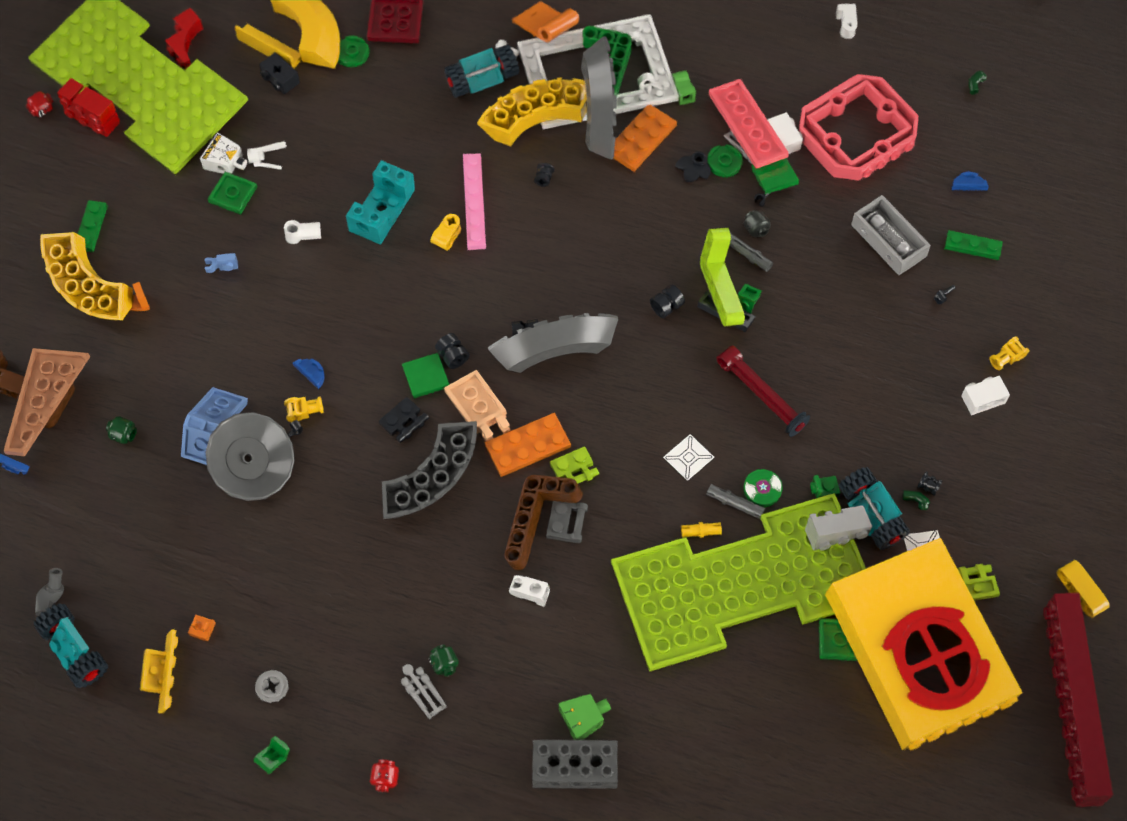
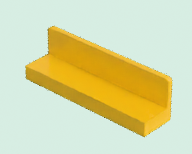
(267, 44)

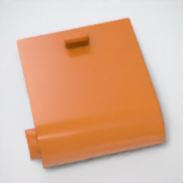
(546, 22)

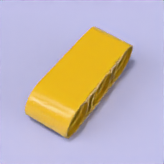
(1078, 581)

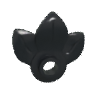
(692, 168)

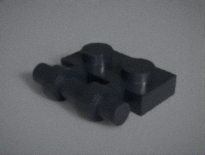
(399, 416)

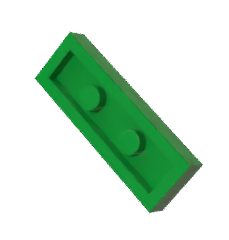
(92, 223)
(973, 245)

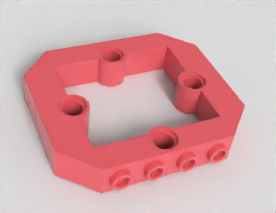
(827, 146)

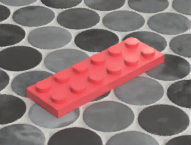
(748, 123)

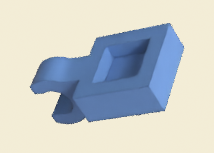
(224, 262)

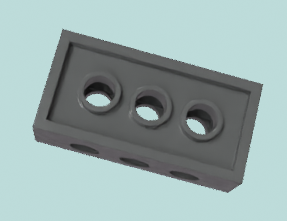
(575, 777)

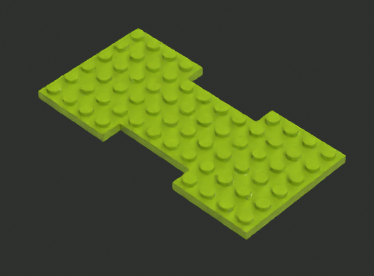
(170, 106)
(686, 598)

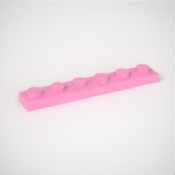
(474, 201)

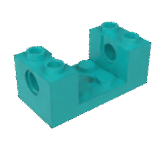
(391, 189)

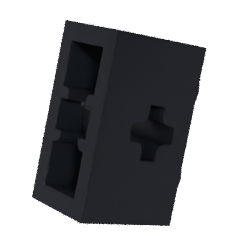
(279, 73)

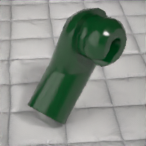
(978, 77)
(918, 497)

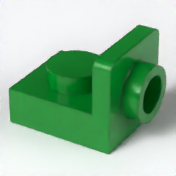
(748, 297)
(824, 486)

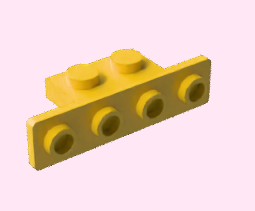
(157, 671)

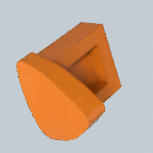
(139, 300)

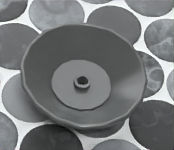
(268, 450)

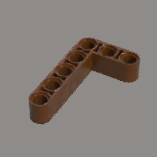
(532, 513)

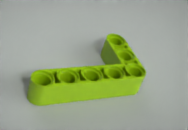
(718, 278)

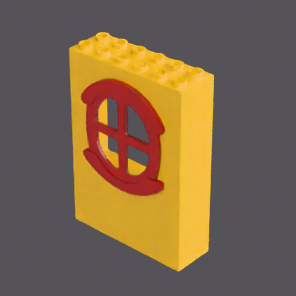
(904, 596)

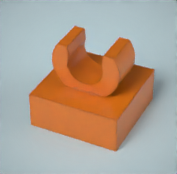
(201, 628)

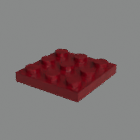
(395, 21)

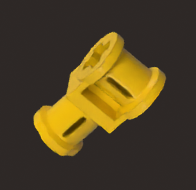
(1010, 352)
(302, 408)

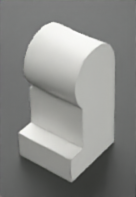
(848, 15)
(530, 589)

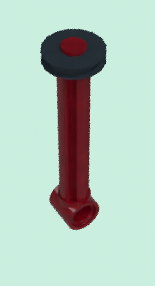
(732, 360)

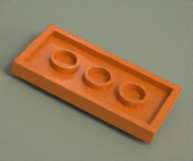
(642, 137)
(527, 444)

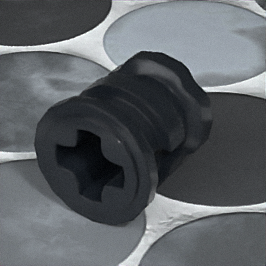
(544, 174)
(929, 483)

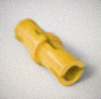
(701, 529)

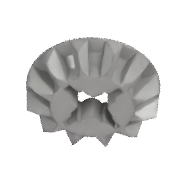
(263, 683)

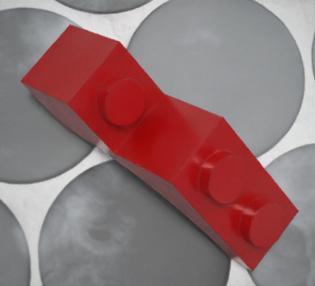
(187, 27)

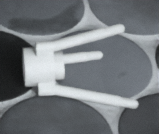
(255, 155)

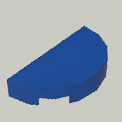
(969, 181)
(311, 370)
(13, 465)

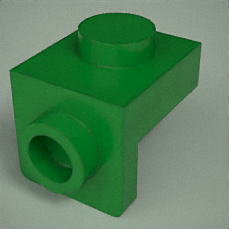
(272, 755)

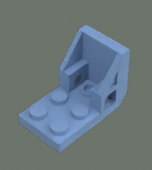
(203, 420)

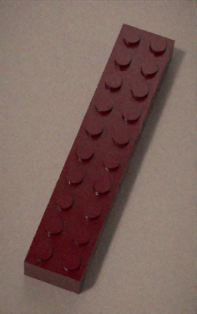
(1077, 701)

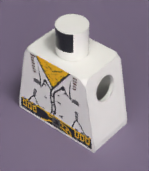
(223, 156)

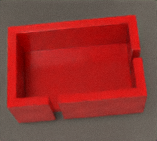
(88, 107)

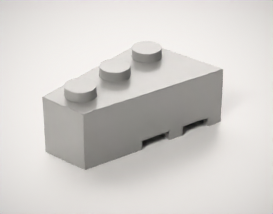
(837, 528)

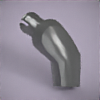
(50, 592)

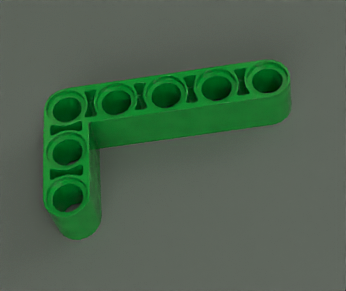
(620, 49)

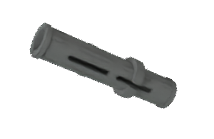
(753, 255)
(731, 499)

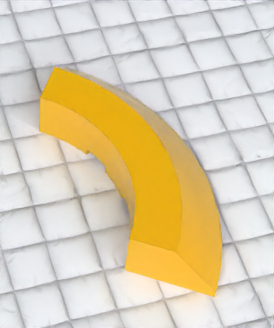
(319, 30)
(534, 105)
(77, 280)

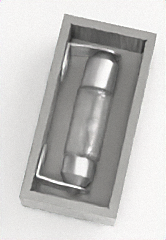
(890, 235)

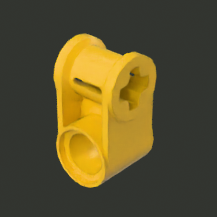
(447, 232)

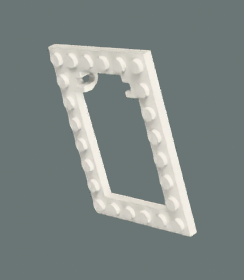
(658, 91)

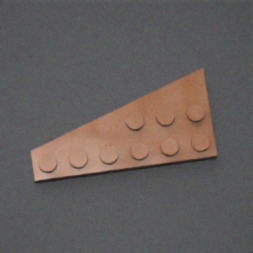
(43, 388)

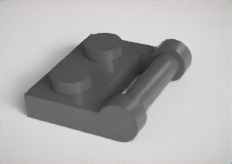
(560, 520)

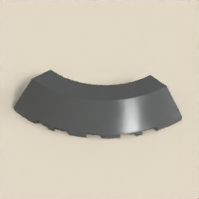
(601, 98)
(554, 339)
(435, 475)

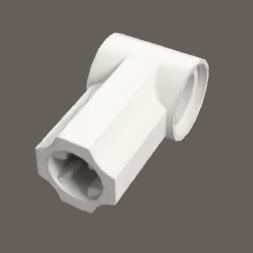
(301, 231)

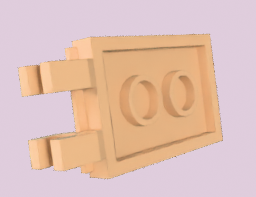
(478, 403)

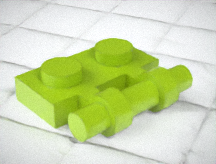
(574, 462)
(980, 587)

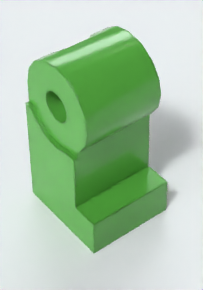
(684, 87)

